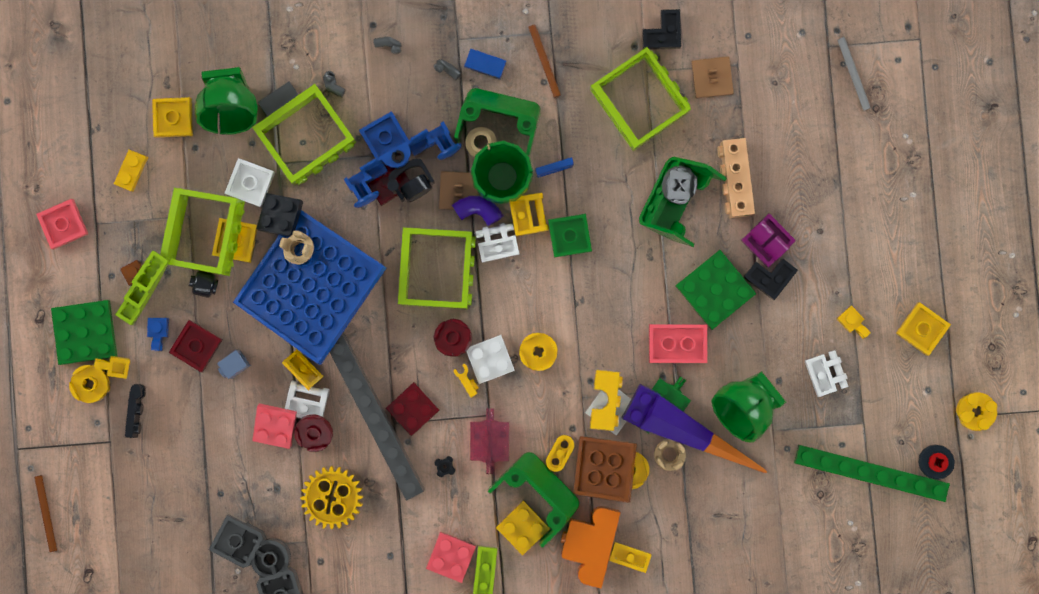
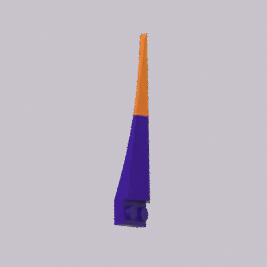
(659, 416)

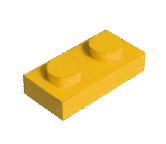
(130, 170)
(302, 369)
(630, 557)

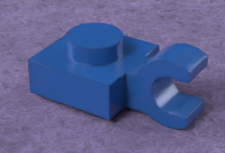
(157, 329)

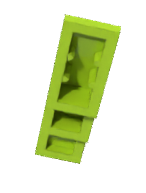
(142, 287)

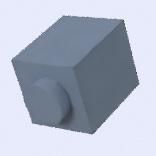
(233, 364)

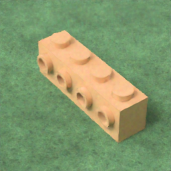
(738, 182)

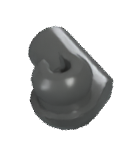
(390, 42)
(448, 68)
(331, 85)

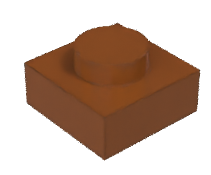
(130, 271)

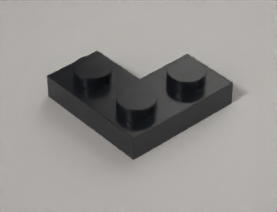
(668, 36)
(773, 282)

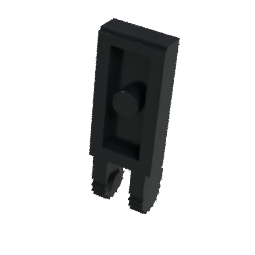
(134, 410)

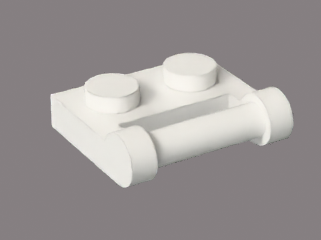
(304, 406)

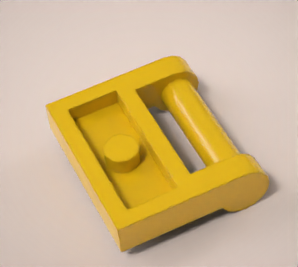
(522, 215)

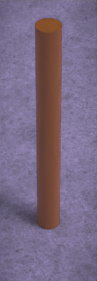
(544, 61)
(45, 513)

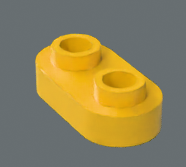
(560, 453)

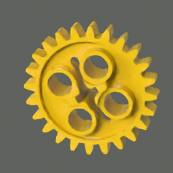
(348, 502)

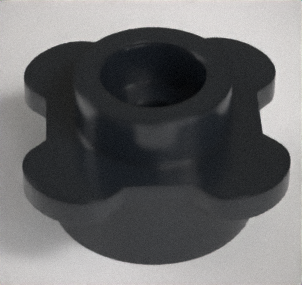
(448, 462)

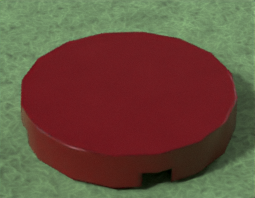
(452, 337)
(313, 433)

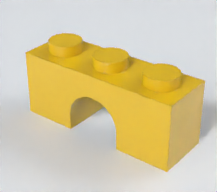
(605, 417)

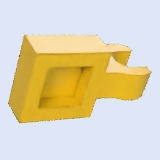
(852, 320)
(115, 366)
(469, 385)

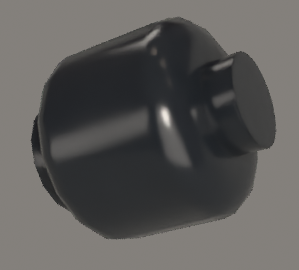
(203, 284)

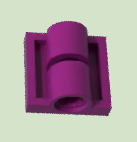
(768, 240)

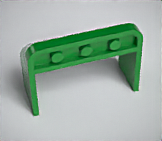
(524, 110)
(663, 215)
(547, 484)

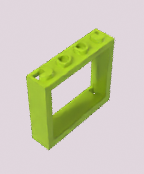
(662, 75)
(285, 112)
(175, 224)
(469, 261)

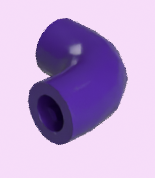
(479, 206)

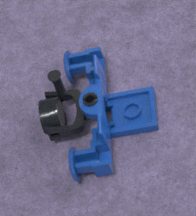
(387, 142)

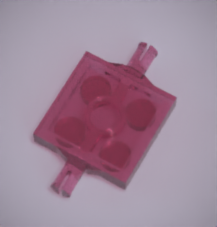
(489, 441)

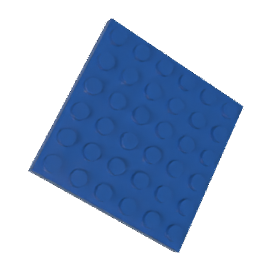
(310, 300)

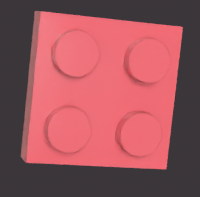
(62, 224)
(274, 426)
(451, 557)

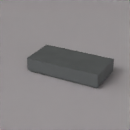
(278, 98)

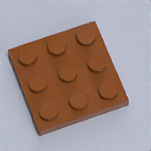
(605, 469)

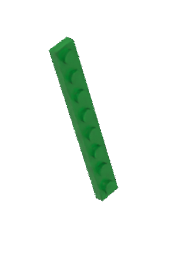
(871, 473)

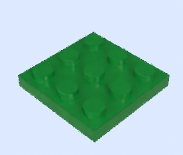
(715, 289)
(84, 332)

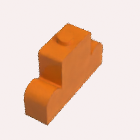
(591, 544)

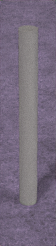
(854, 74)

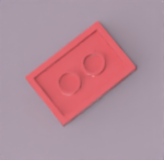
(677, 343)

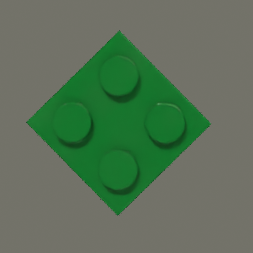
(569, 235)

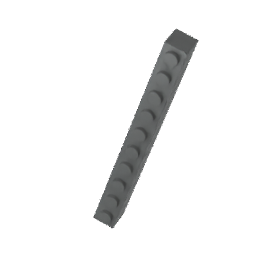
(376, 418)

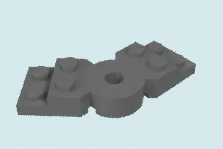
(248, 546)

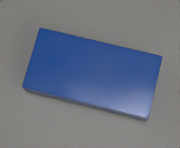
(485, 63)
(554, 167)

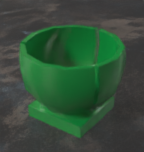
(228, 95)
(501, 172)
(747, 406)

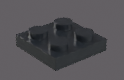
(279, 215)

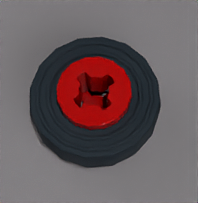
(930, 458)

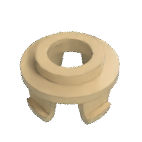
(471, 148)
(288, 246)
(673, 465)

